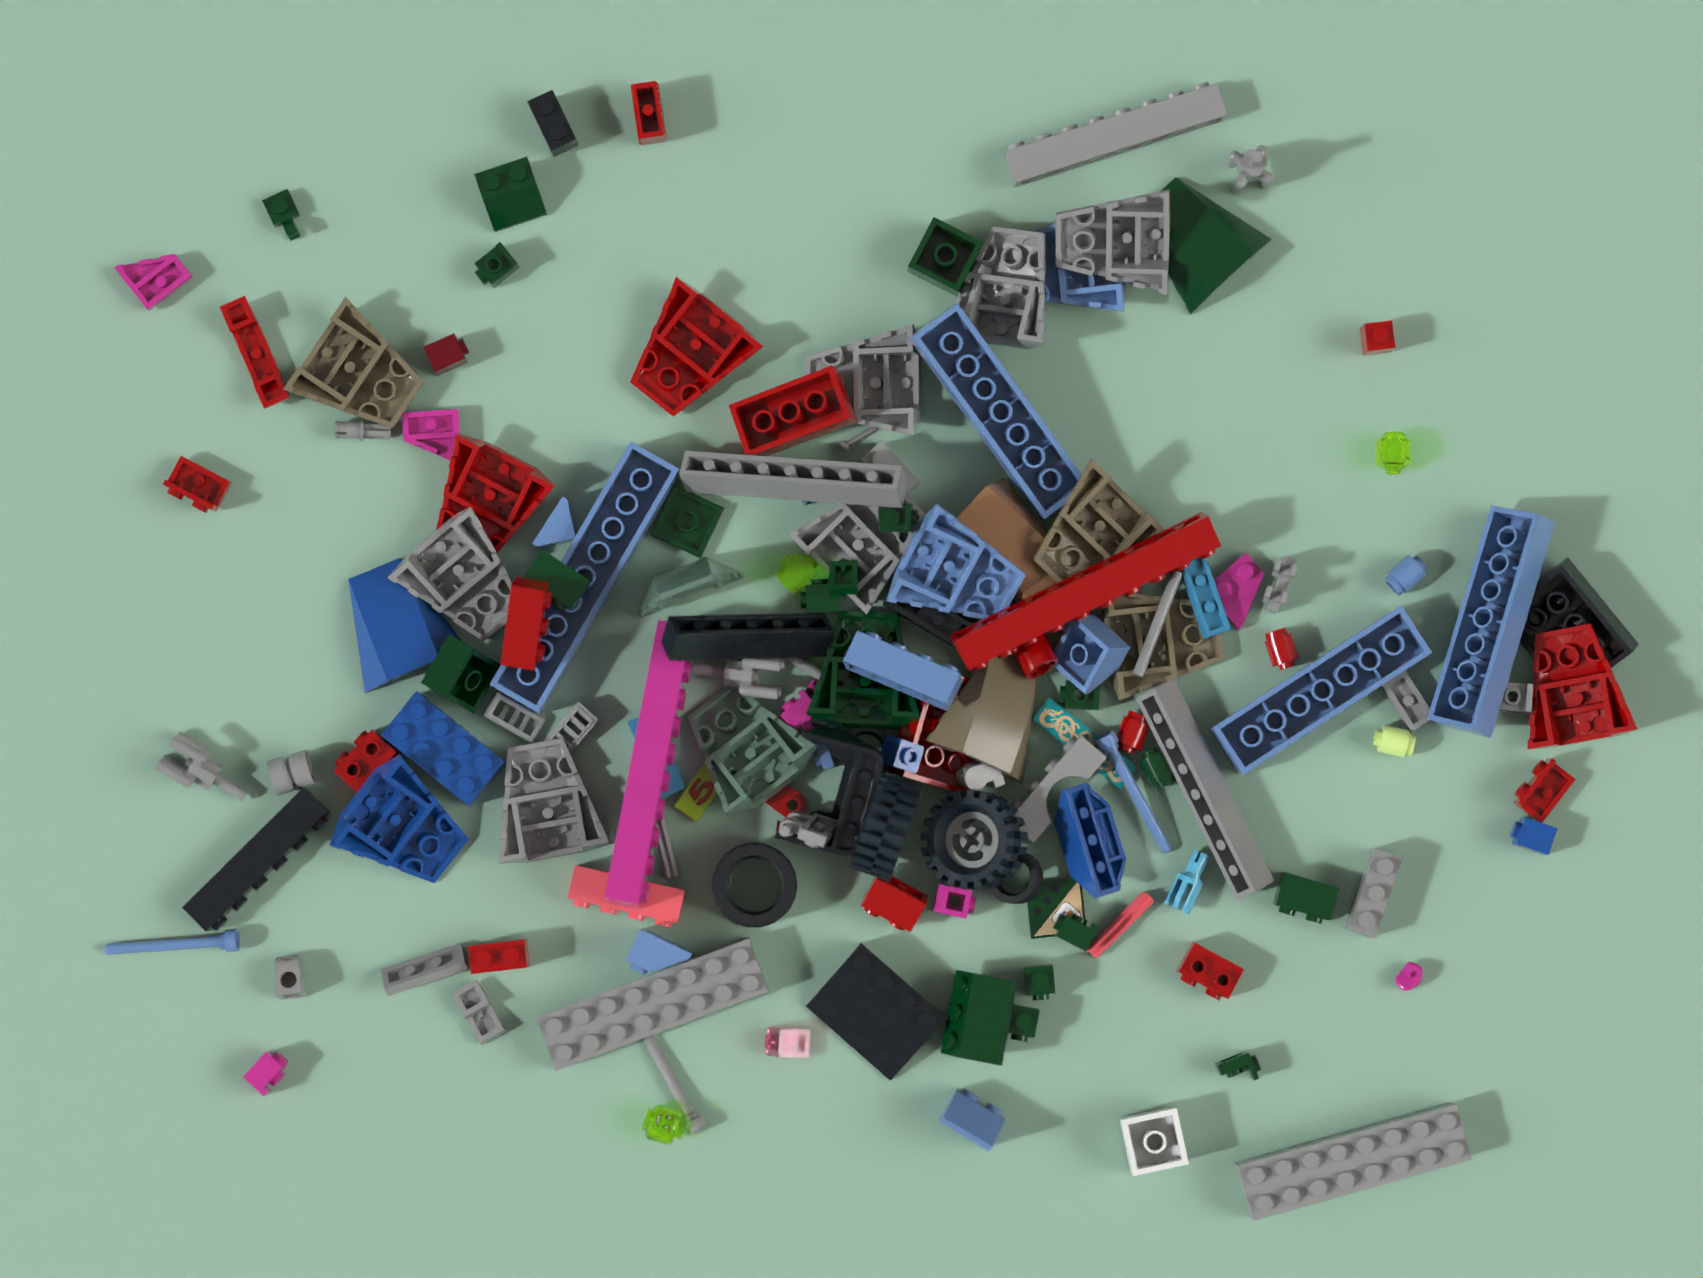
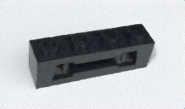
(930, 620)

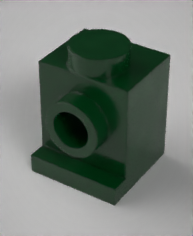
(506, 267)
(1090, 701)
(1075, 930)

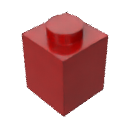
(1377, 338)

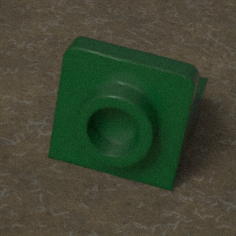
(897, 519)
(843, 577)
(1233, 1065)

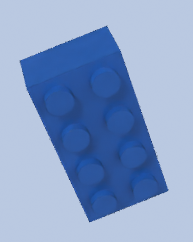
(443, 748)

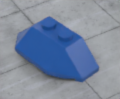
(1090, 840)

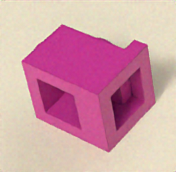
(796, 711)
(943, 897)
(266, 1071)

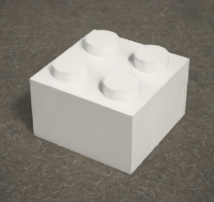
(1153, 1140)

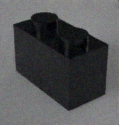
(553, 123)

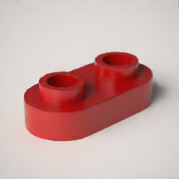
(780, 800)

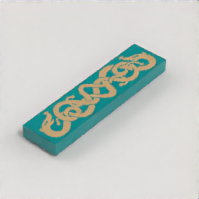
(1064, 725)

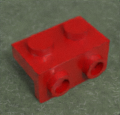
(197, 484)
(1543, 790)

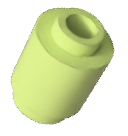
(1394, 741)

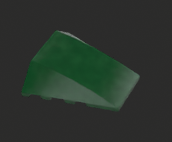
(1205, 244)
(854, 700)

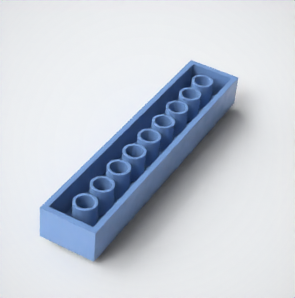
(600, 555)

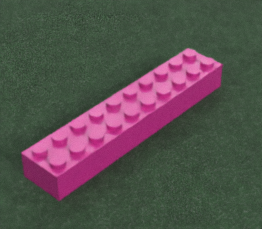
(648, 777)

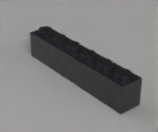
(747, 636)
(256, 860)

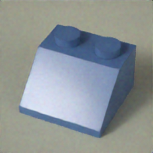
(1089, 653)
(654, 952)
(972, 1119)

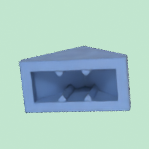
(558, 527)

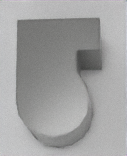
(977, 775)
(289, 977)

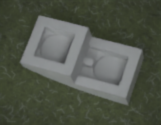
(479, 1012)

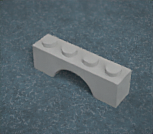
(1080, 759)

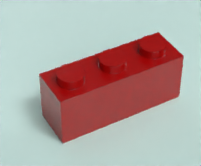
(526, 623)

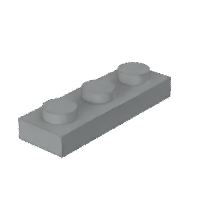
(424, 969)

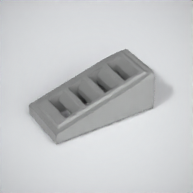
(492, 705)
(583, 711)

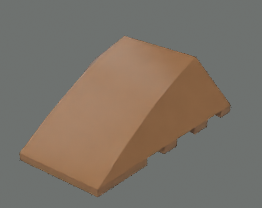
(1011, 529)

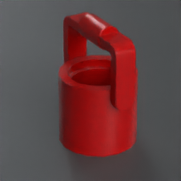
(1036, 658)

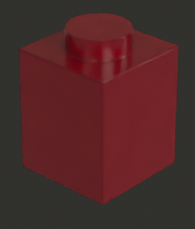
(447, 354)

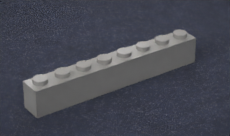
(1115, 134)
(793, 479)
(1205, 789)

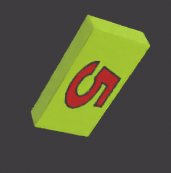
(697, 795)

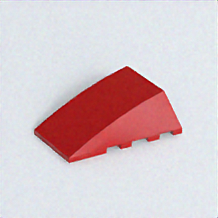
(690, 349)
(495, 485)
(1574, 691)

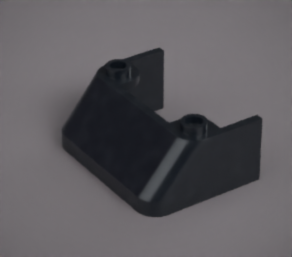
(855, 790)

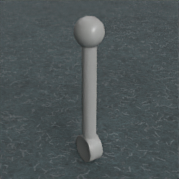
(845, 445)

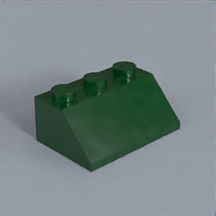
(978, 1017)

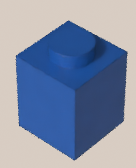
(1533, 835)

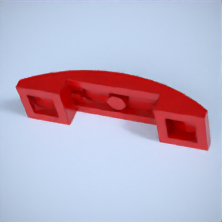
(255, 351)

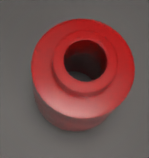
(1281, 648)
(1132, 732)

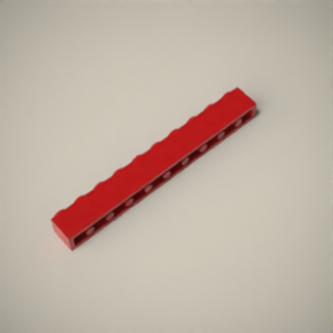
(1085, 591)

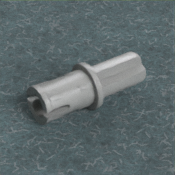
(361, 430)

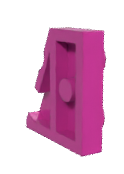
(154, 278)
(432, 430)
(1238, 588)

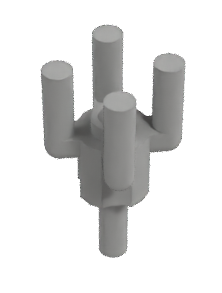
(1250, 168)
(746, 675)
(197, 767)

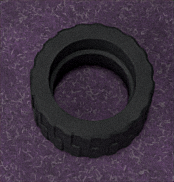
(730, 908)

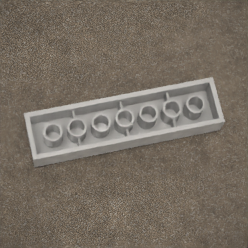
(652, 1004)
(1353, 1161)

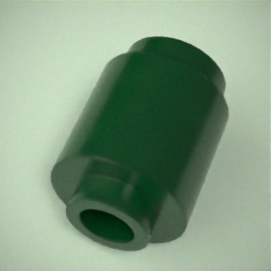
(1157, 768)

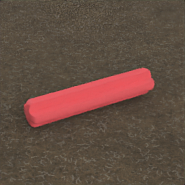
(1120, 924)

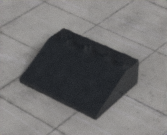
(1568, 600)
(876, 1011)

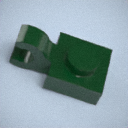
(283, 211)

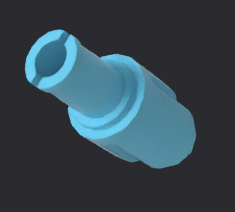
(1188, 883)

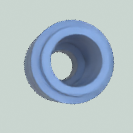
(1406, 574)

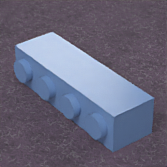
(902, 670)

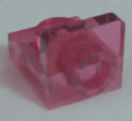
(787, 1042)

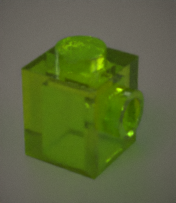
(796, 572)

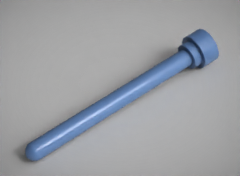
(1108, 744)
(228, 940)

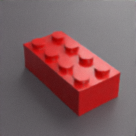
(793, 413)

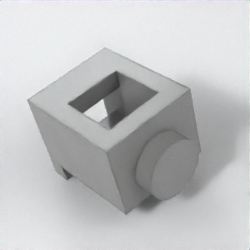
(1523, 698)

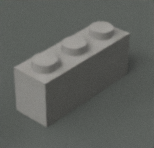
(1373, 893)

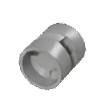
(291, 772)

